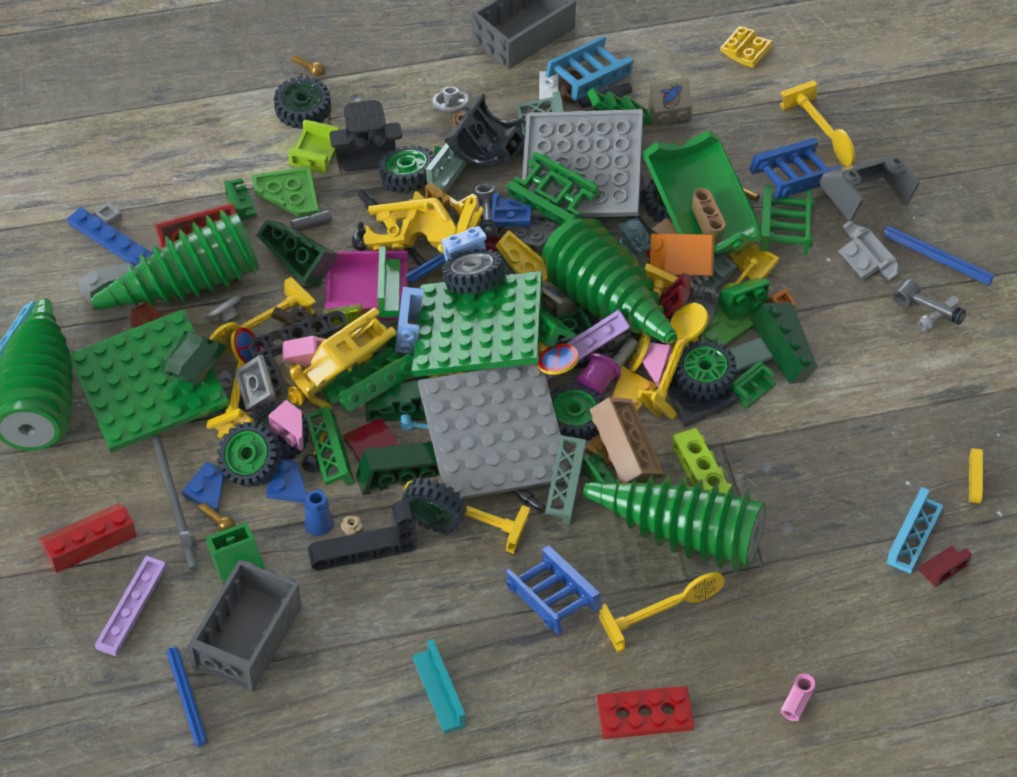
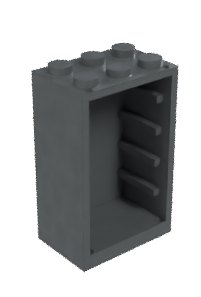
(520, 27)
(245, 625)

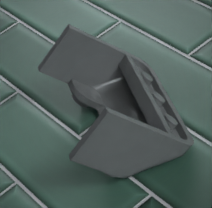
(840, 183)

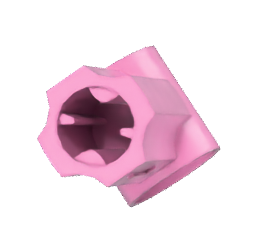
(798, 698)

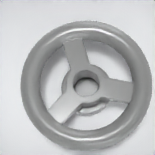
(451, 97)
(225, 309)

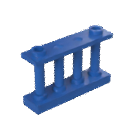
(790, 154)
(563, 573)

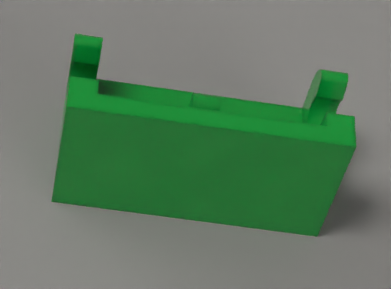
(240, 199)
(753, 384)
(596, 470)

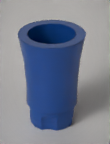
(318, 517)

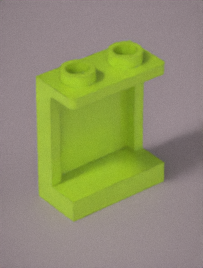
(313, 147)

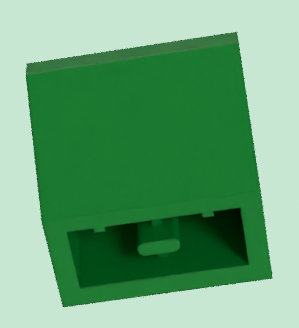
(744, 298)
(230, 546)

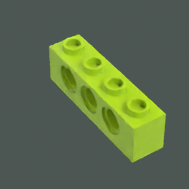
(695, 456)

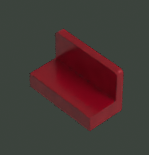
(945, 565)

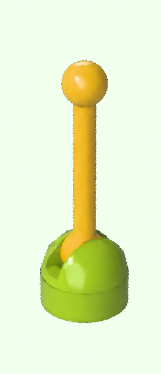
(753, 262)

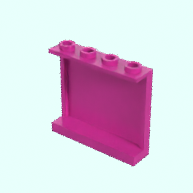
(355, 279)

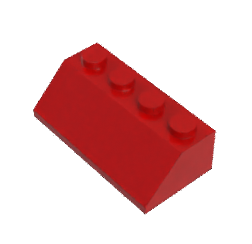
(185, 223)
(88, 537)

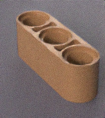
(708, 214)

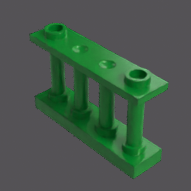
(769, 224)

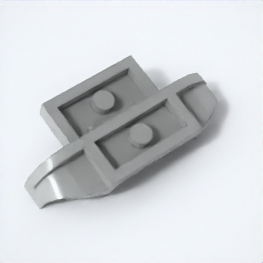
(867, 254)

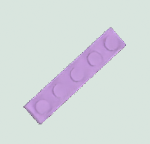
(598, 336)
(130, 606)

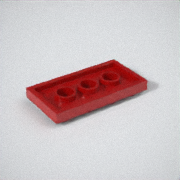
(650, 699)

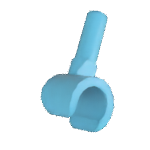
(407, 424)

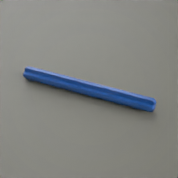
(938, 255)

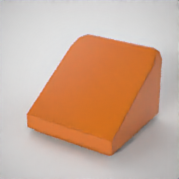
(781, 296)

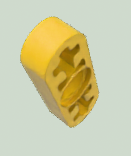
(975, 475)

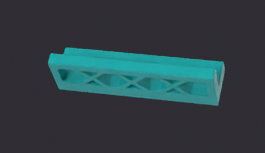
(440, 689)

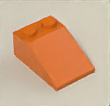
(683, 253)

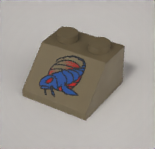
(670, 101)
(555, 301)

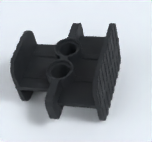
(365, 136)

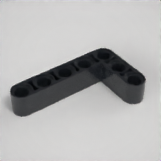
(286, 334)
(368, 545)

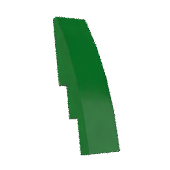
(612, 102)

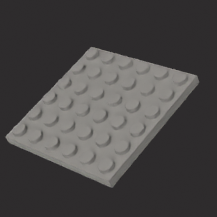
(598, 147)
(492, 429)

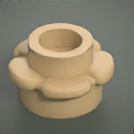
(351, 529)

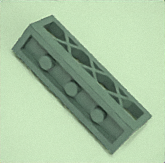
(445, 168)
(572, 483)

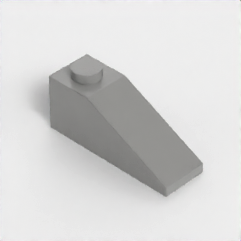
(100, 278)

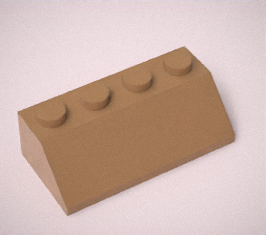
(626, 440)

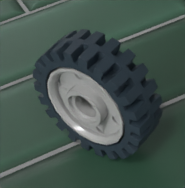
(473, 271)

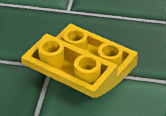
(746, 47)

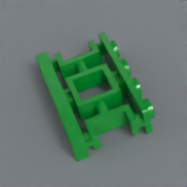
(544, 202)
(370, 379)

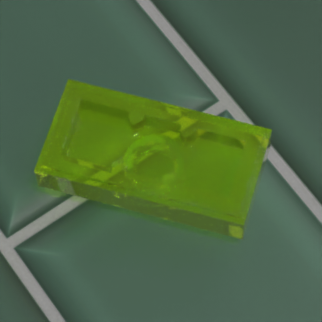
(351, 312)

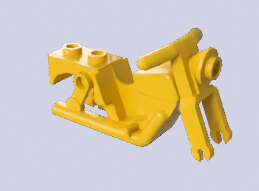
(418, 216)
(339, 352)

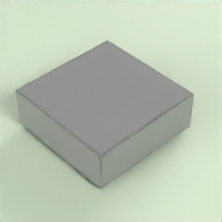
(108, 214)

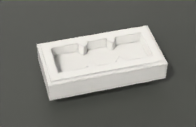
(547, 85)

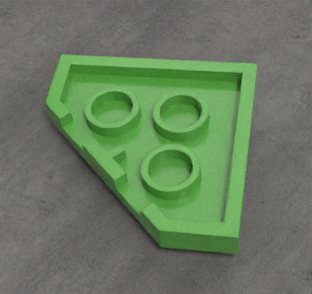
(289, 190)
(725, 330)

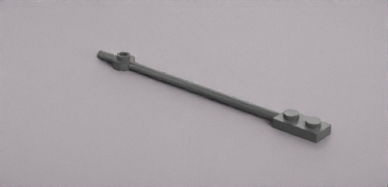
(187, 540)

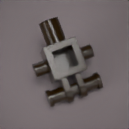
(296, 315)

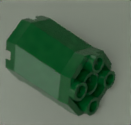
(192, 357)

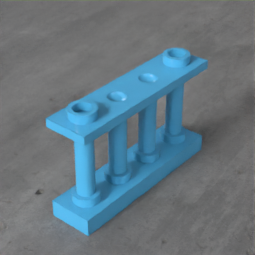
(603, 77)

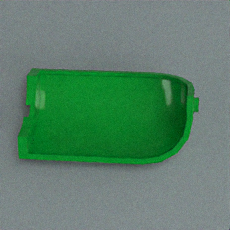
(703, 165)

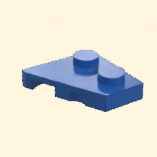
(510, 212)
(287, 483)
(206, 486)

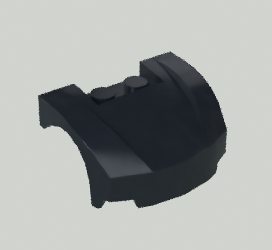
(485, 138)

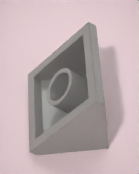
(256, 383)

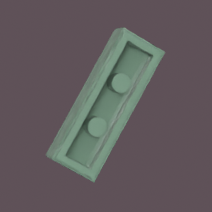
(750, 353)

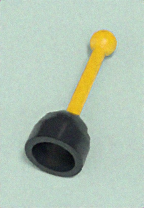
(310, 462)

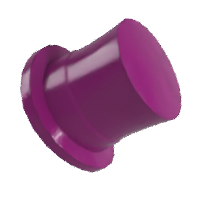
(599, 373)

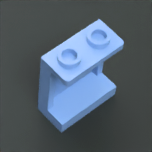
(464, 241)
(408, 333)

